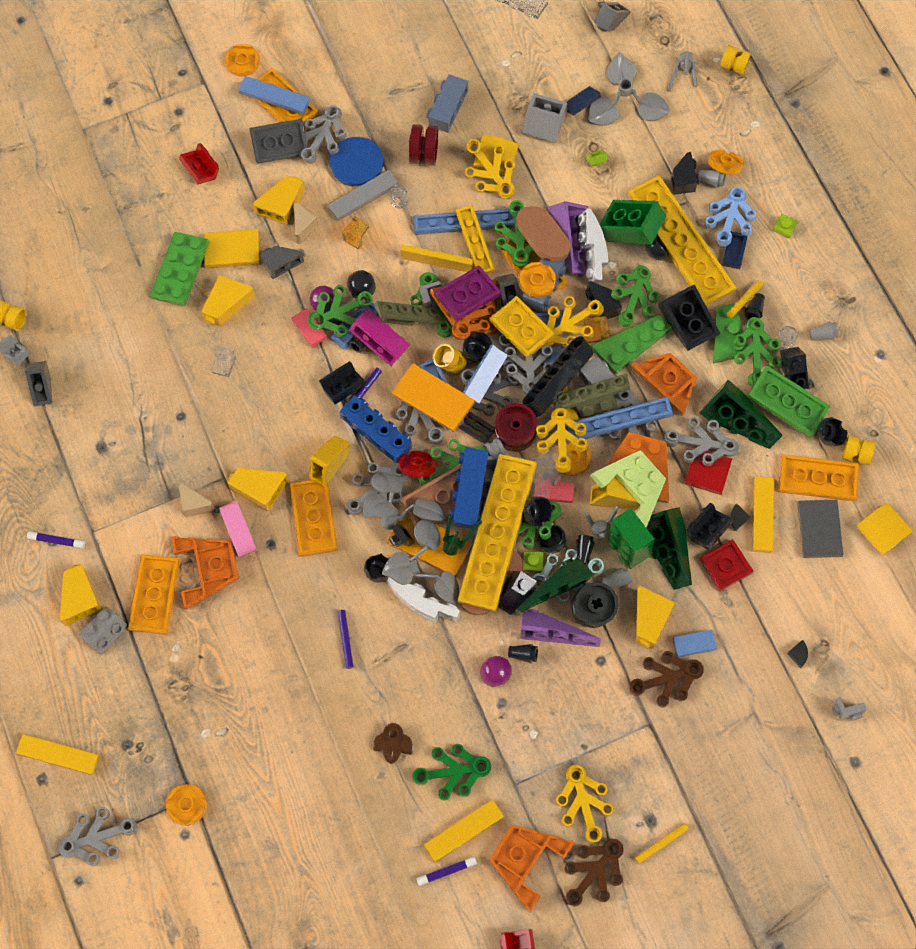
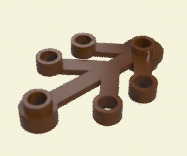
(669, 676)
(596, 869)

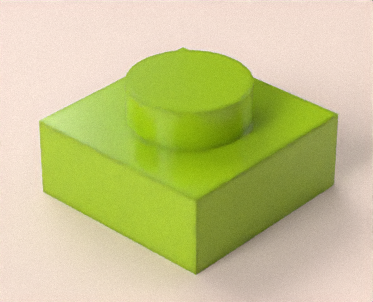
(596, 158)
(785, 226)
(533, 561)

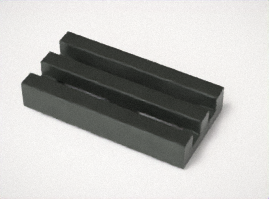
(480, 421)

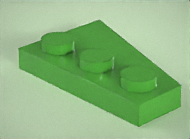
(729, 328)

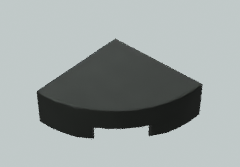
(738, 517)
(799, 653)

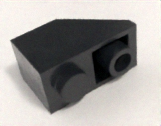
(683, 175)
(597, 292)
(795, 366)

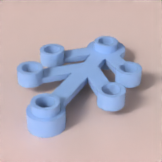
(736, 198)

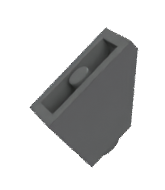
(611, 16)
(280, 260)
(509, 287)
(39, 383)

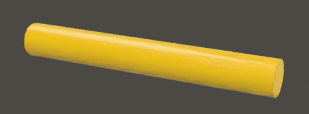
(744, 299)
(662, 843)

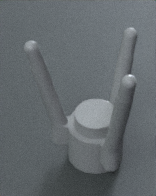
(685, 62)
(600, 527)

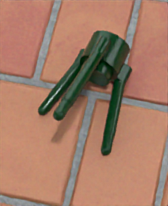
(453, 542)

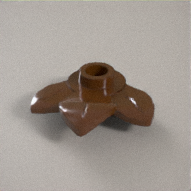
(393, 746)

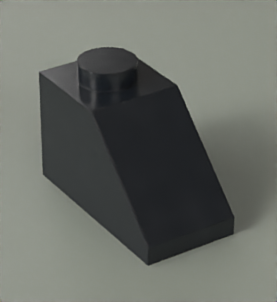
(515, 591)

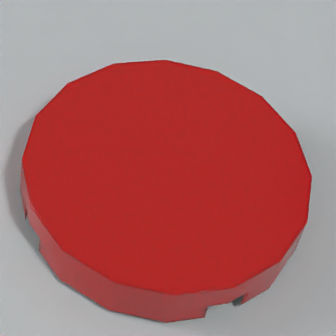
(417, 464)

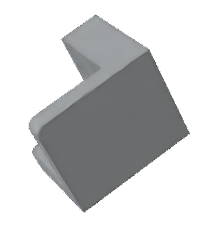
(426, 296)

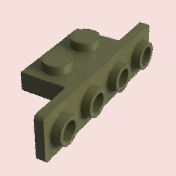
(406, 314)
(594, 397)

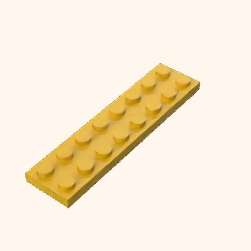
(685, 243)
(497, 532)

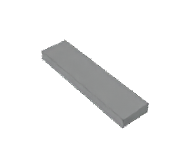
(363, 195)

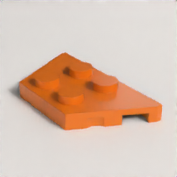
(668, 379)

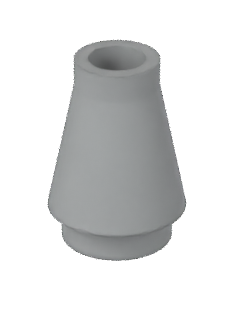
(712, 177)
(824, 332)
(618, 578)

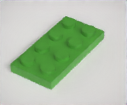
(179, 268)
(788, 401)

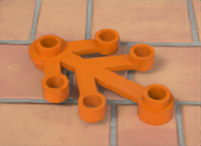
(464, 324)

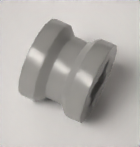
(495, 447)

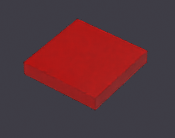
(711, 477)
(726, 565)

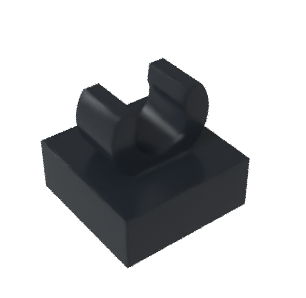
(402, 536)

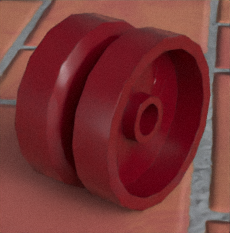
(423, 144)
(516, 427)

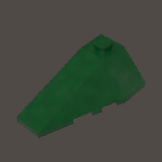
(740, 416)
(671, 546)
(564, 579)

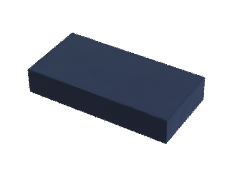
(582, 100)
(735, 251)

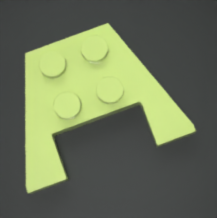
(639, 479)

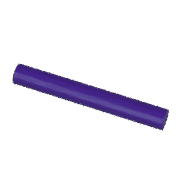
(371, 379)
(345, 639)

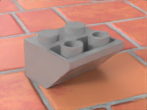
(544, 118)

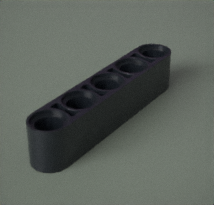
(558, 376)

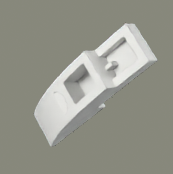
(592, 239)
(414, 598)

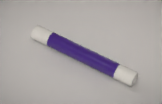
(56, 539)
(446, 871)

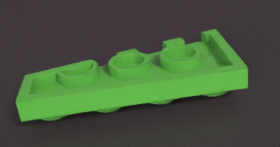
(631, 343)

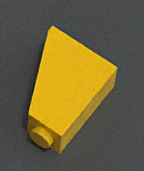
(280, 199)
(226, 300)
(328, 460)
(258, 485)
(612, 495)
(77, 596)
(651, 616)

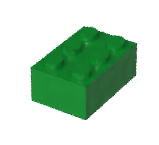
(632, 221)
(630, 538)

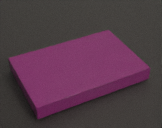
(467, 293)

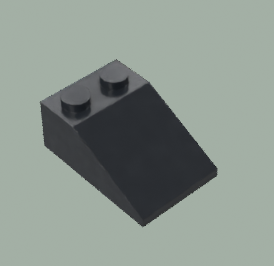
(689, 317)

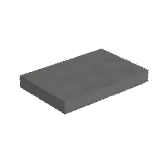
(278, 140)
(820, 528)

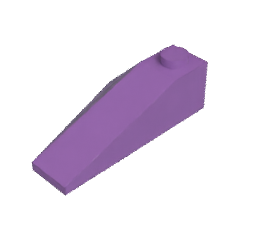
(566, 216)
(545, 628)

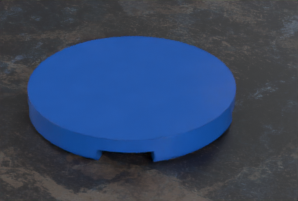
(356, 161)

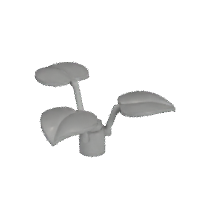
(623, 72)
(376, 506)
(403, 569)

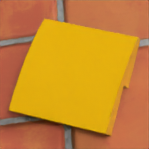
(487, 147)
(884, 528)

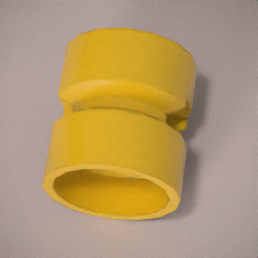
(736, 60)
(12, 316)
(449, 358)
(859, 450)

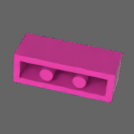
(379, 337)

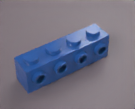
(376, 429)
(469, 488)

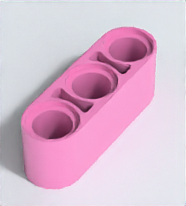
(237, 529)

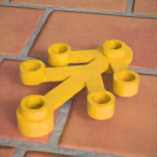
(492, 171)
(567, 323)
(561, 418)
(583, 799)

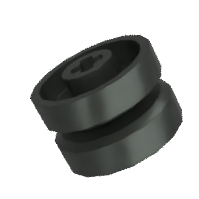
(606, 605)

